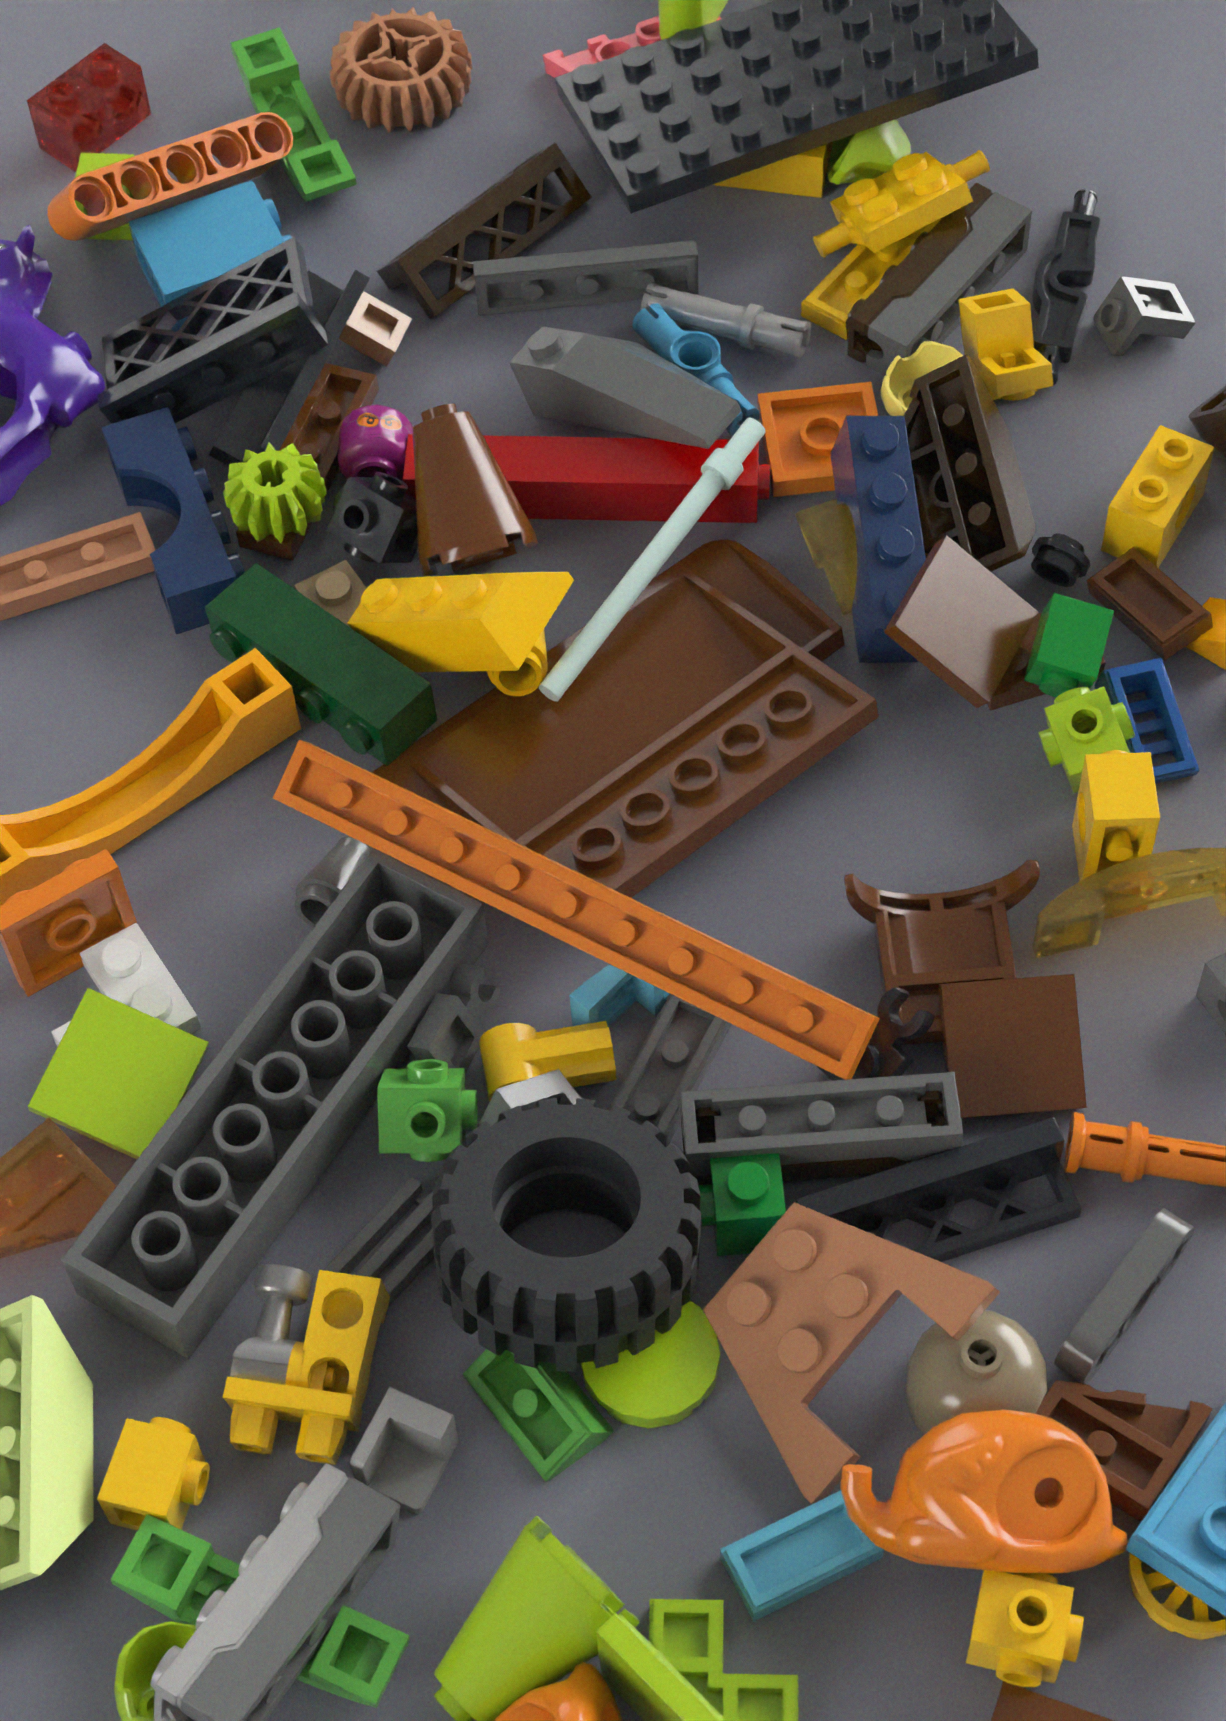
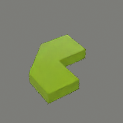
(692, 1641)

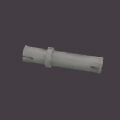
(743, 324)

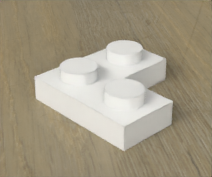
(133, 974)

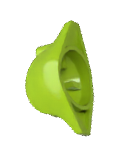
(867, 153)

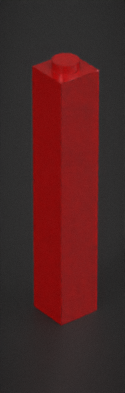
(614, 478)

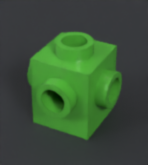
(424, 1110)

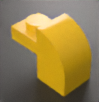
(1001, 344)

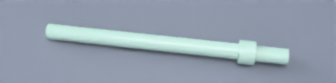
(719, 474)

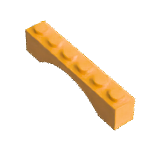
(218, 733)

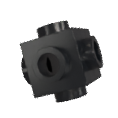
(376, 519)

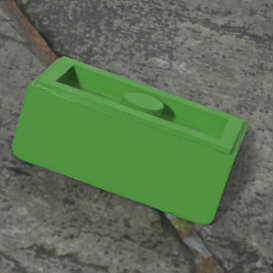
(539, 1410)

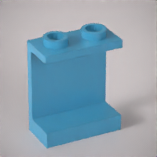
(204, 240)

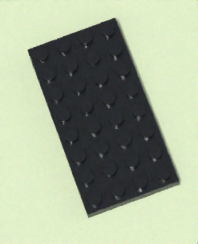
(780, 85)

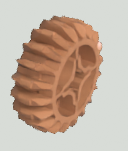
(401, 69)

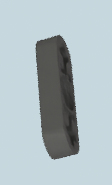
(1124, 1296)

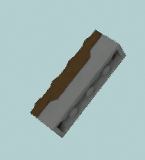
(953, 261)
(824, 1125)

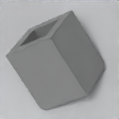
(405, 1450)

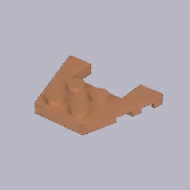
(803, 1311)

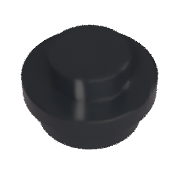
(1059, 559)

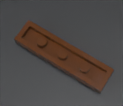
(317, 433)

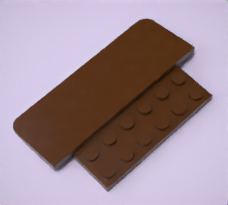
(664, 735)

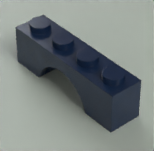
(156, 472)
(879, 488)

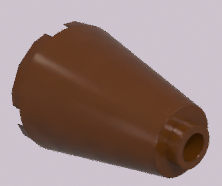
(462, 495)

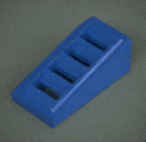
(1153, 680)

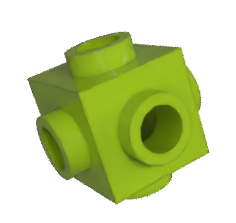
(1082, 725)

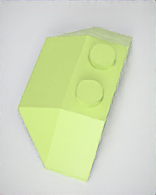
(42, 1442)

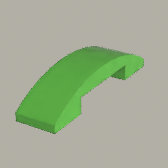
(274, 85)
(181, 1572)

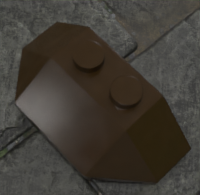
(966, 467)

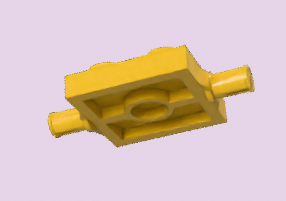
(900, 201)

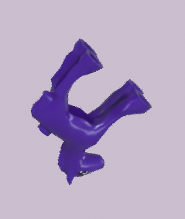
(37, 366)

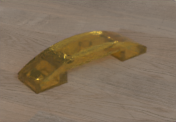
(1126, 888)

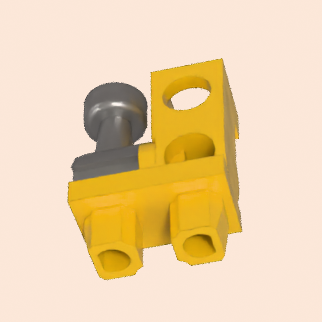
(310, 1380)

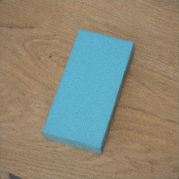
(797, 1556)

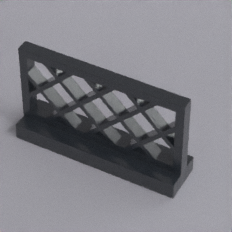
(232, 354)

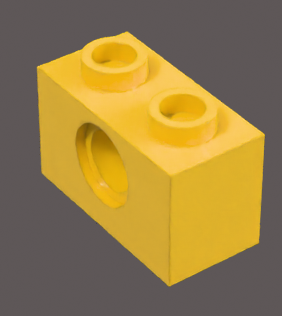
(1158, 496)
(1114, 810)

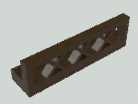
(470, 220)

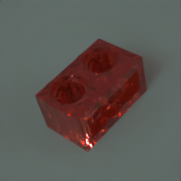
(89, 106)

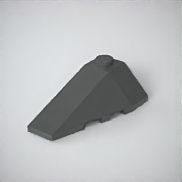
(618, 388)

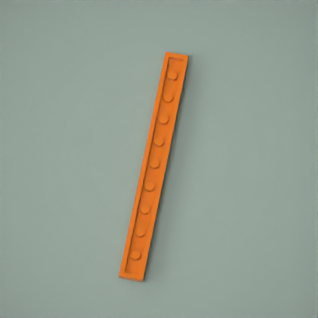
(578, 910)

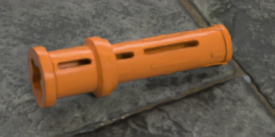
(1137, 1153)

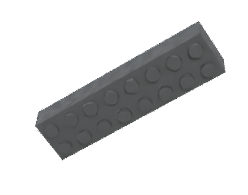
(275, 1104)

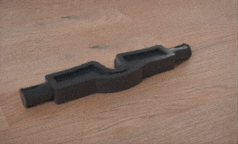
(1069, 264)

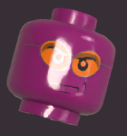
(373, 442)

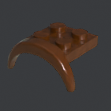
(941, 937)

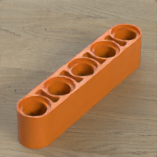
(155, 189)

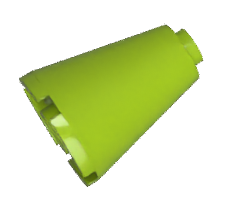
(526, 1627)

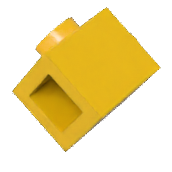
(154, 1473)

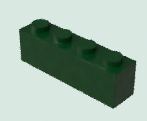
(331, 667)

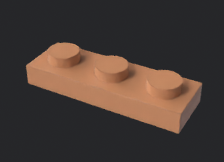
(74, 565)

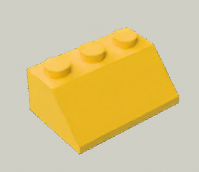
(460, 619)

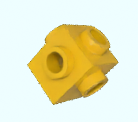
(1024, 1627)

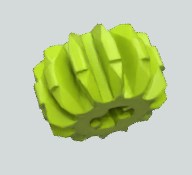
(274, 492)

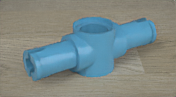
(693, 352)

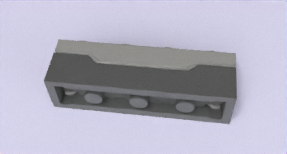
(280, 1605)

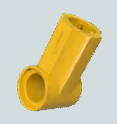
(520, 1052)

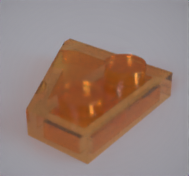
(47, 1191)

